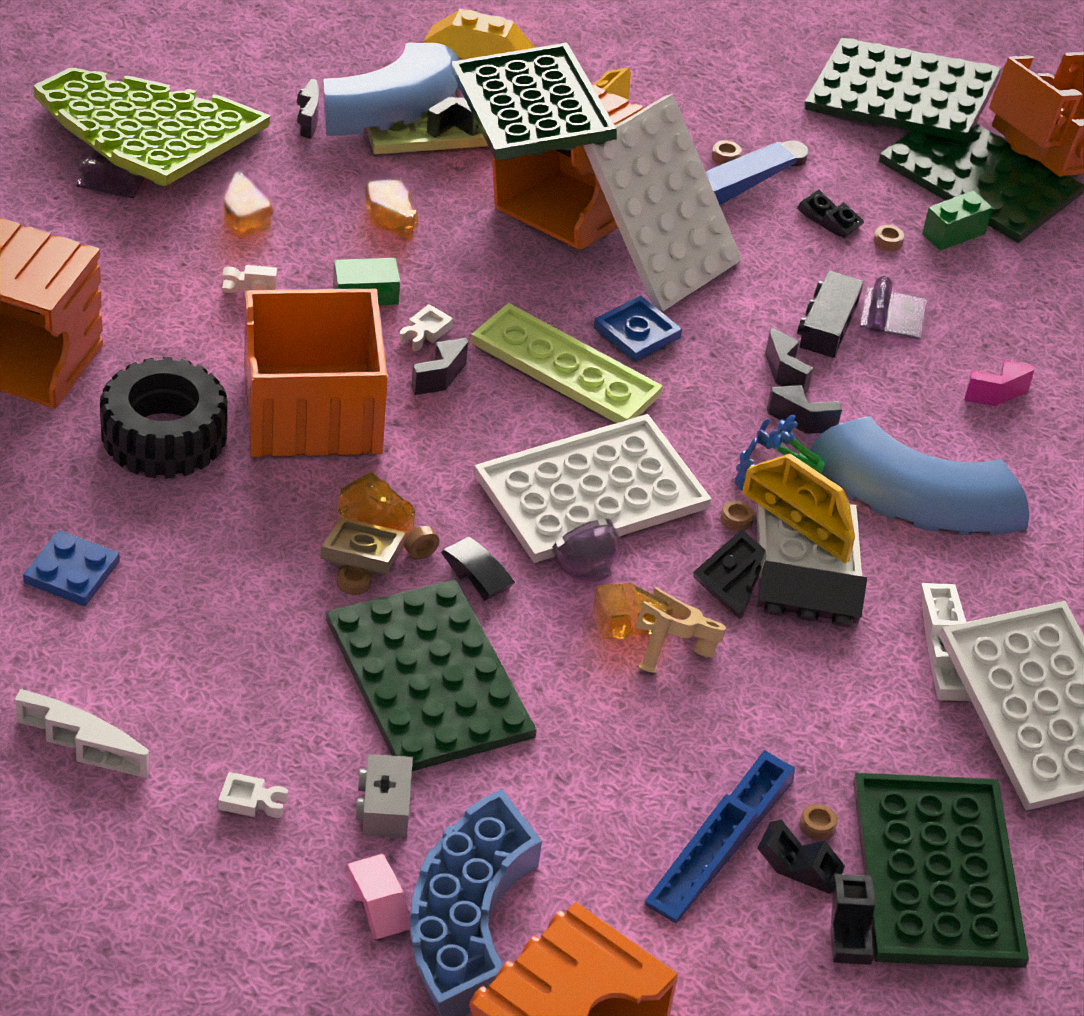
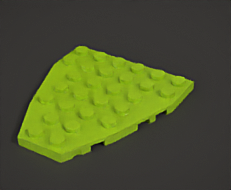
(145, 124)

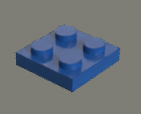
(637, 328)
(71, 567)

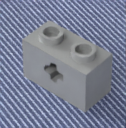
(386, 796)

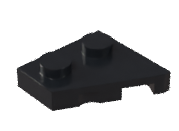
(733, 572)

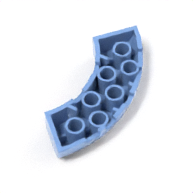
(392, 93)
(921, 486)
(457, 897)

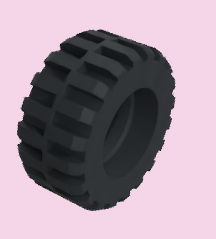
(163, 445)

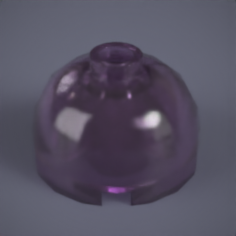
(589, 551)

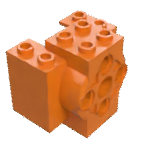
(1043, 112)

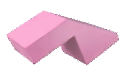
(381, 894)

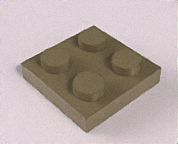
(362, 546)

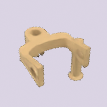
(692, 624)

